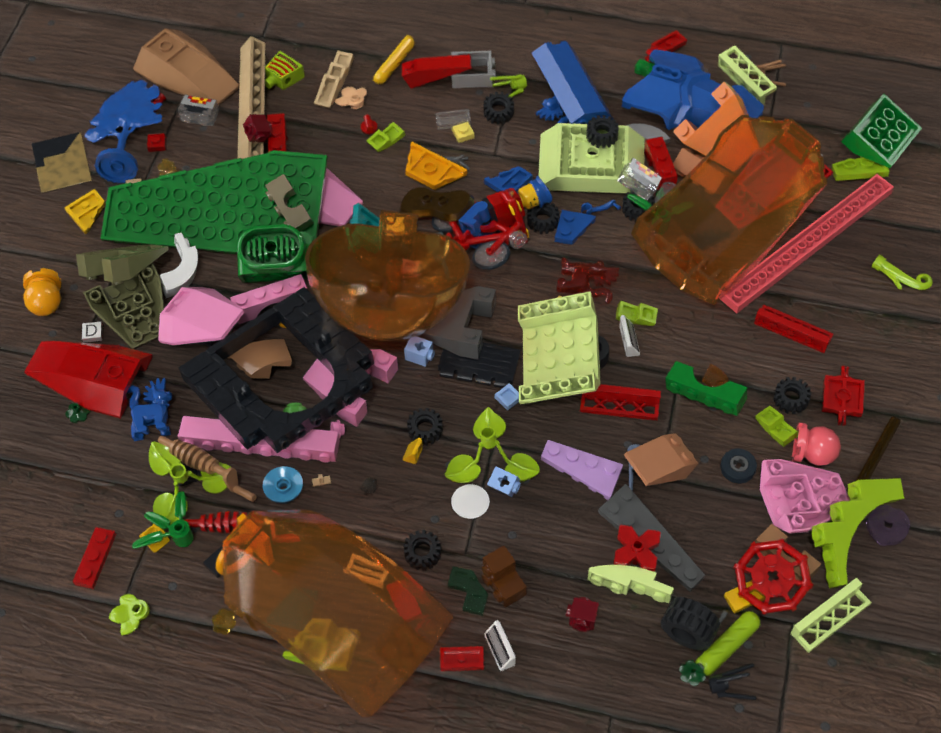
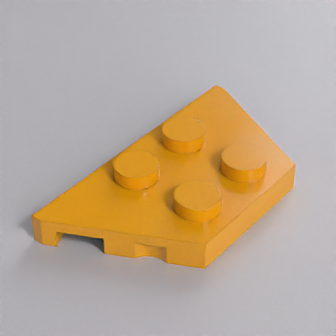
(432, 168)

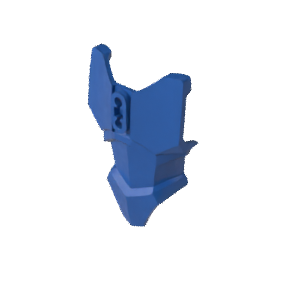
(681, 91)

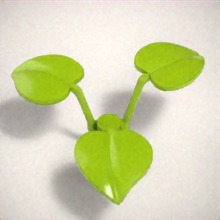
(488, 428)
(164, 462)

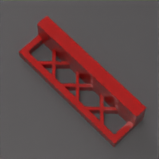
(793, 328)
(625, 396)

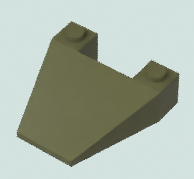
(118, 263)

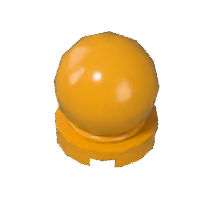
(42, 291)

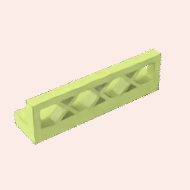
(741, 76)
(827, 608)

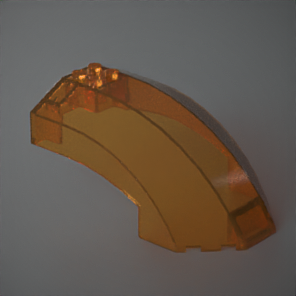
(733, 205)
(331, 602)

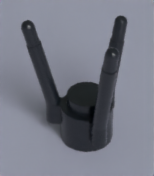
(719, 682)

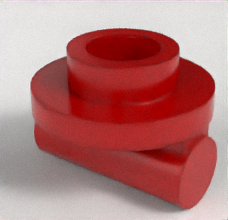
(368, 126)

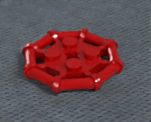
(773, 588)

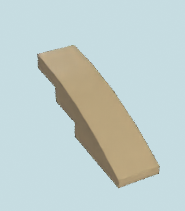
(334, 79)

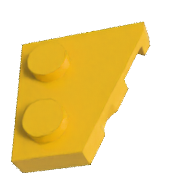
(86, 210)

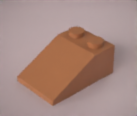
(662, 460)

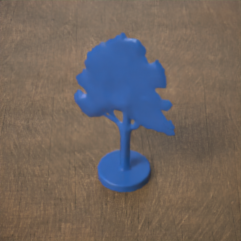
(124, 108)

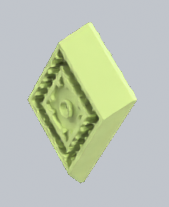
(570, 167)

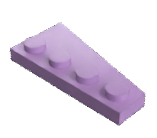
(591, 470)

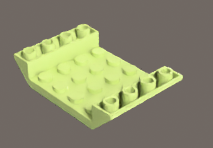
(559, 348)

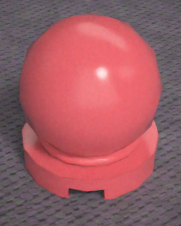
(817, 445)

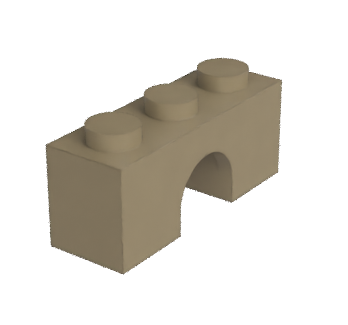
(280, 192)

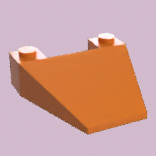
(704, 137)

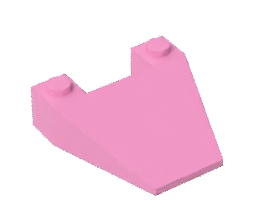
(322, 380)

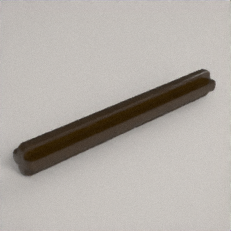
(879, 449)

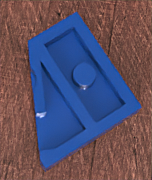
(514, 178)

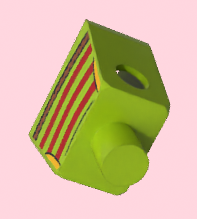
(283, 71)

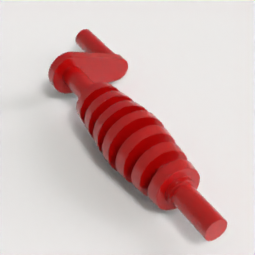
(220, 521)

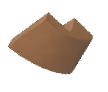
(259, 357)

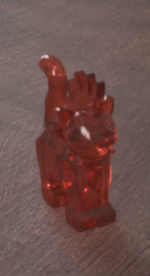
(581, 273)

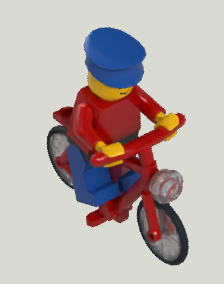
(494, 215)

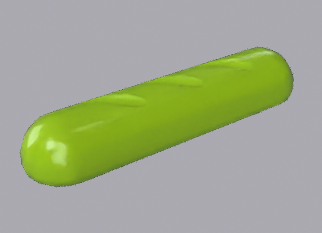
(729, 642)

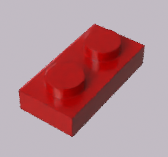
(461, 658)

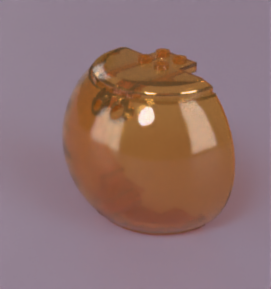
(386, 277)

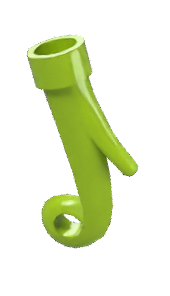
(897, 276)

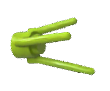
(517, 82)

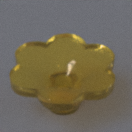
(166, 167)
(223, 621)

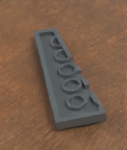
(628, 510)

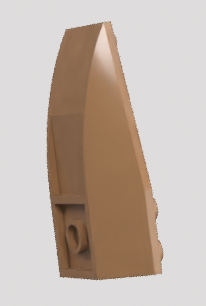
(184, 67)

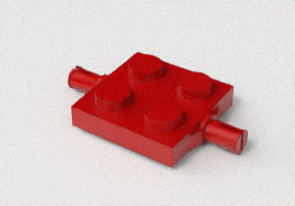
(843, 395)

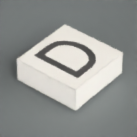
(92, 331)

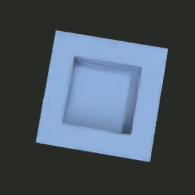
(507, 396)

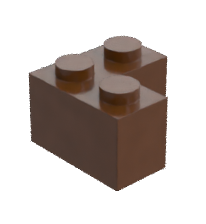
(501, 575)

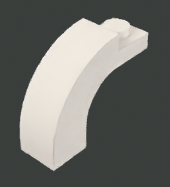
(184, 274)

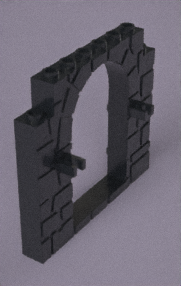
(243, 410)

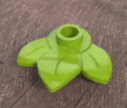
(127, 614)

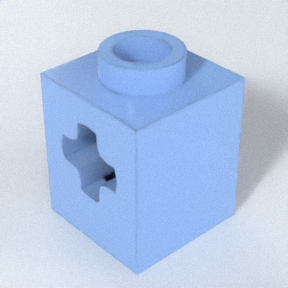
(419, 351)
(496, 482)

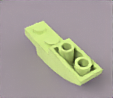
(621, 578)

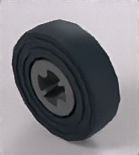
(729, 463)

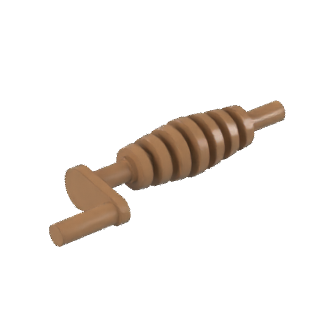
(200, 460)

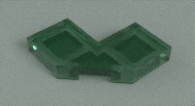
(467, 581)

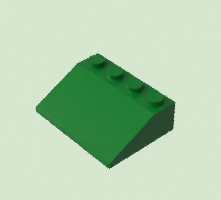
(882, 133)

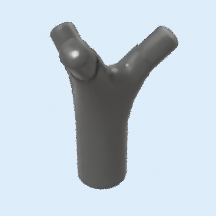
(459, 160)

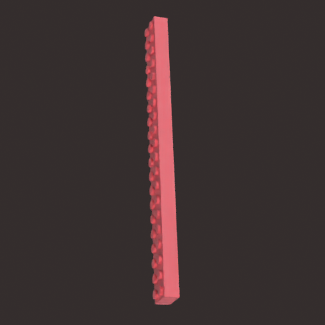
(807, 242)

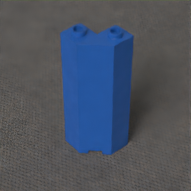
(570, 82)

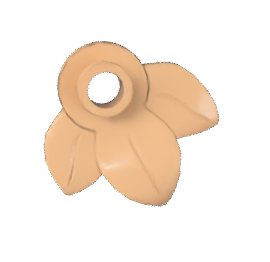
(352, 97)

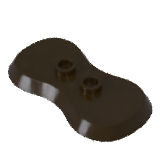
(443, 205)

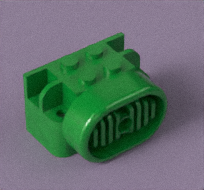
(286, 261)

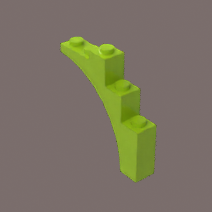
(846, 516)

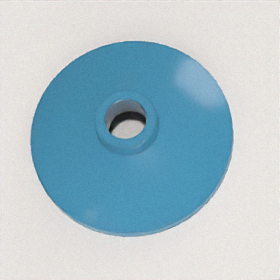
(282, 477)

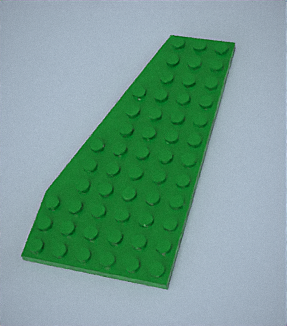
(213, 202)

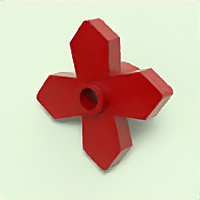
(637, 549)

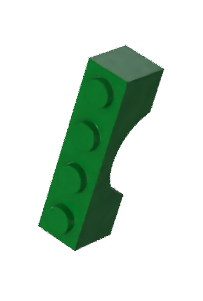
(727, 397)

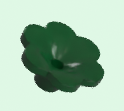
(77, 413)
(692, 672)

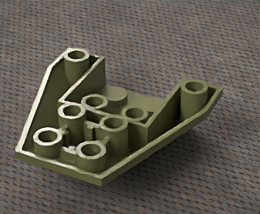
(130, 307)

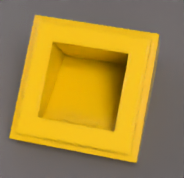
(413, 451)
(158, 545)

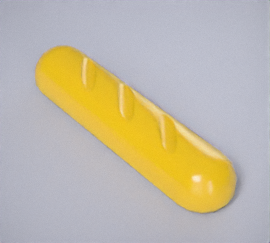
(394, 60)

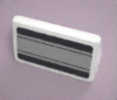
(628, 337)
(500, 646)

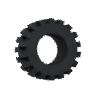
(690, 623)

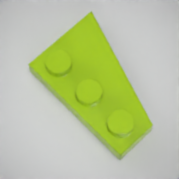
(858, 169)

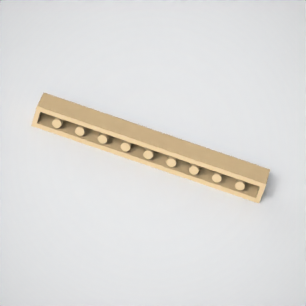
(251, 93)

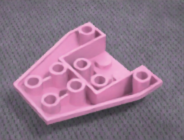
(337, 201)
(197, 317)
(799, 494)

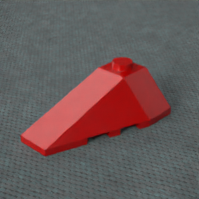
(429, 69)

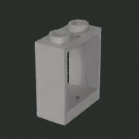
(479, 58)

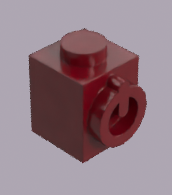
(257, 128)
(582, 614)

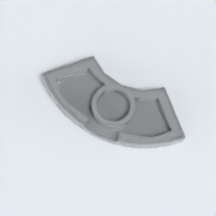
(649, 132)

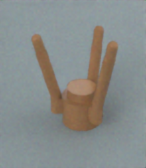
(769, 66)

